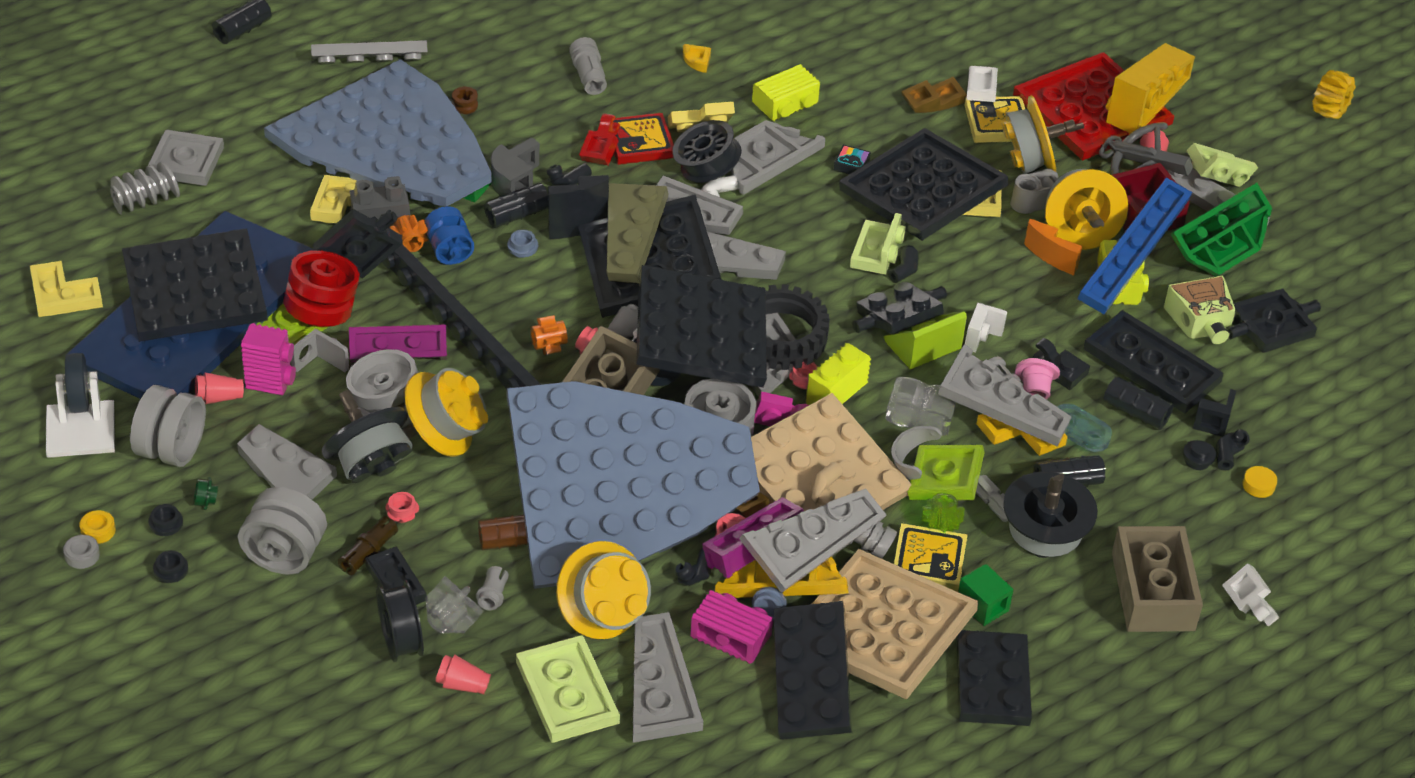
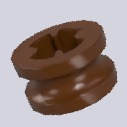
(465, 100)

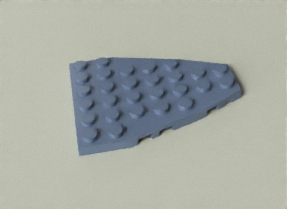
(389, 128)
(621, 471)

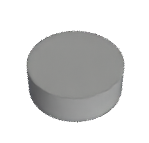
(81, 551)

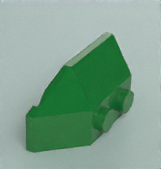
(1226, 232)

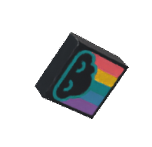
(851, 159)

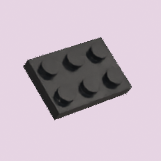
(993, 678)

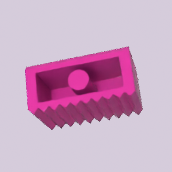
(267, 359)
(731, 626)

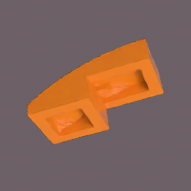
(1045, 244)

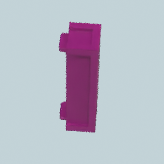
(416, 340)
(726, 549)

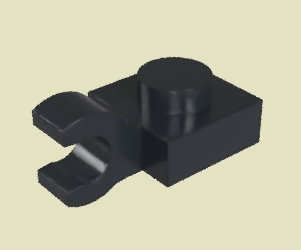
(1071, 367)

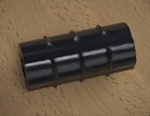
(241, 20)
(516, 205)
(1138, 402)
(1084, 469)

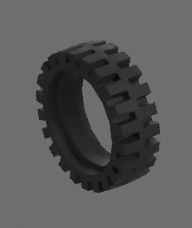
(809, 310)

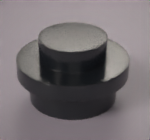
(1199, 454)
(165, 520)
(170, 567)

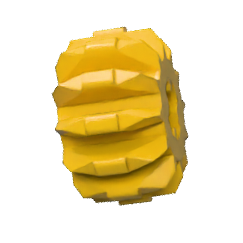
(1334, 94)

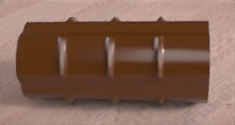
(502, 532)

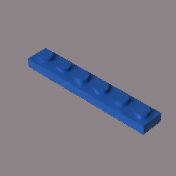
(1134, 246)

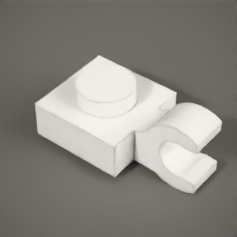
(1248, 593)

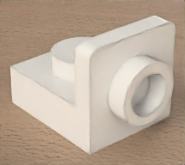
(983, 322)

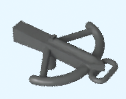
(1126, 150)

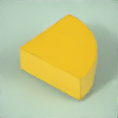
(697, 57)

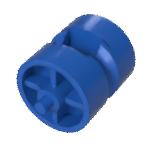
(449, 235)

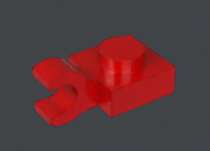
(601, 143)

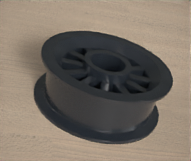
(707, 151)
(400, 620)

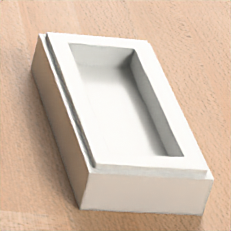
(982, 83)

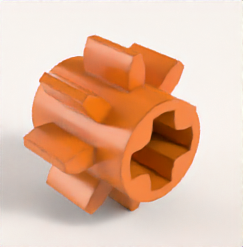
(412, 232)
(549, 334)

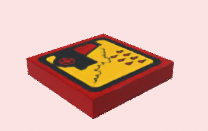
(643, 139)

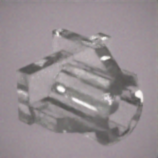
(450, 608)

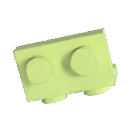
(1220, 165)
(878, 245)

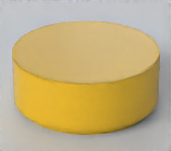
(1260, 481)
(98, 525)

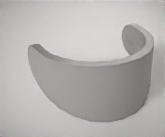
(906, 442)

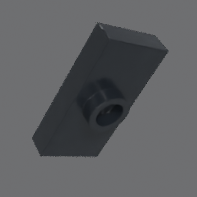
(390, 569)

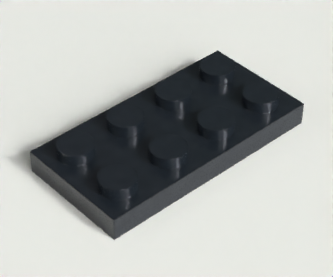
(1153, 361)
(812, 670)

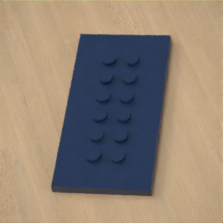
(175, 361)

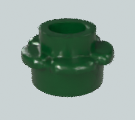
(205, 493)

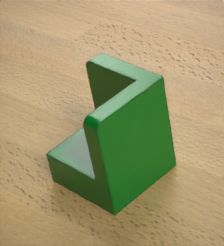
(989, 590)

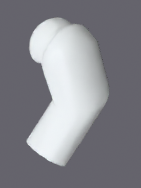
(720, 185)

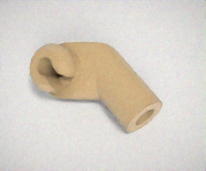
(823, 481)

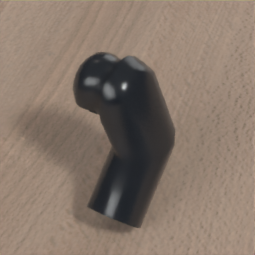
(558, 177)
(908, 266)
(1230, 445)
(693, 574)

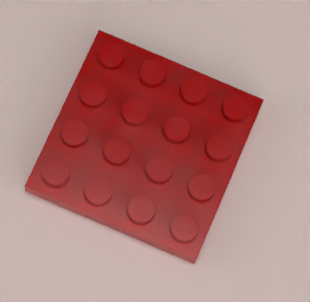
(1081, 95)

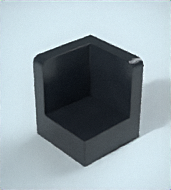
(1214, 416)

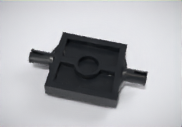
(362, 240)
(899, 308)
(1274, 320)

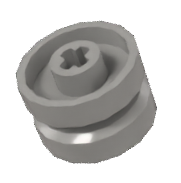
(380, 380)
(725, 400)
(168, 425)
(282, 530)

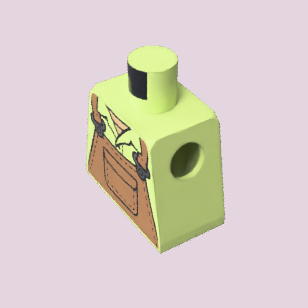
(1201, 308)

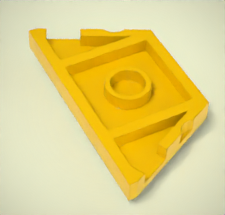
(752, 577)

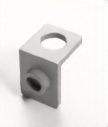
(323, 347)

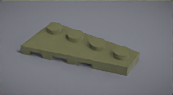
(632, 225)

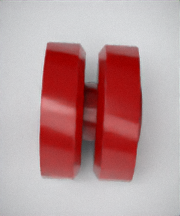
(321, 288)

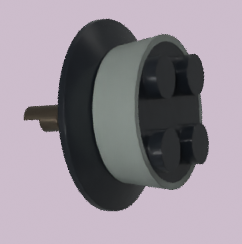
(370, 442)
(1049, 513)

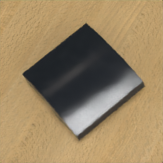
(577, 205)

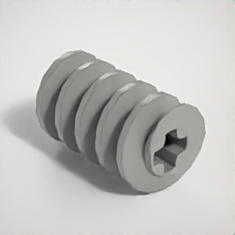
(143, 186)

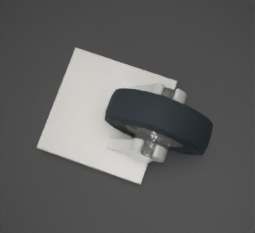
(79, 426)

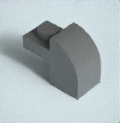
(514, 167)

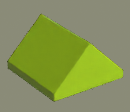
(929, 339)

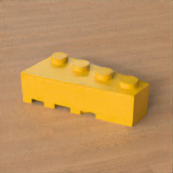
(1148, 87)

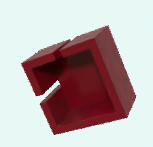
(1140, 186)

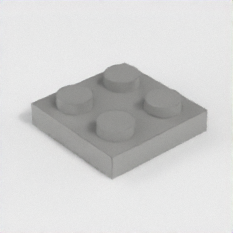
(188, 155)

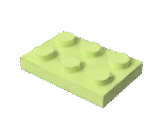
(567, 688)

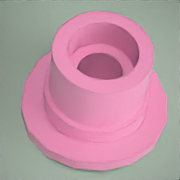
(1037, 376)

